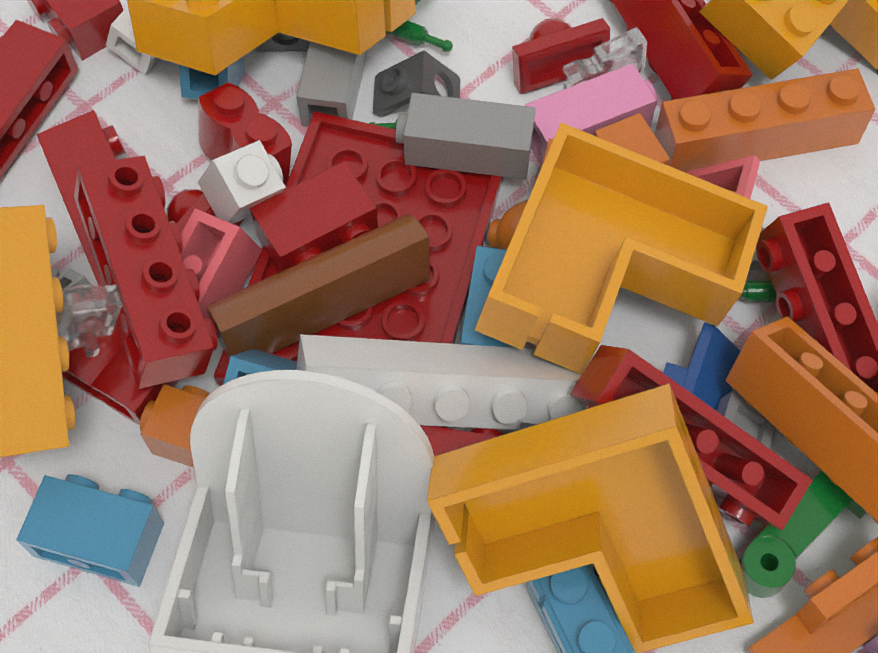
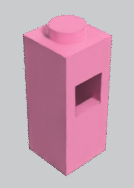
(593, 105)

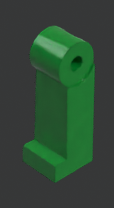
(773, 553)

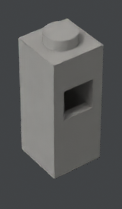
(329, 82)
(467, 135)

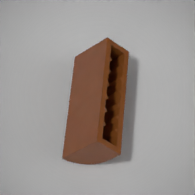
(323, 289)

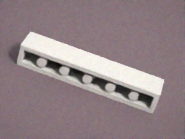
(449, 381)

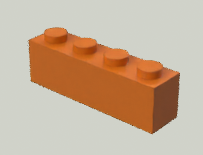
(766, 120)
(814, 405)

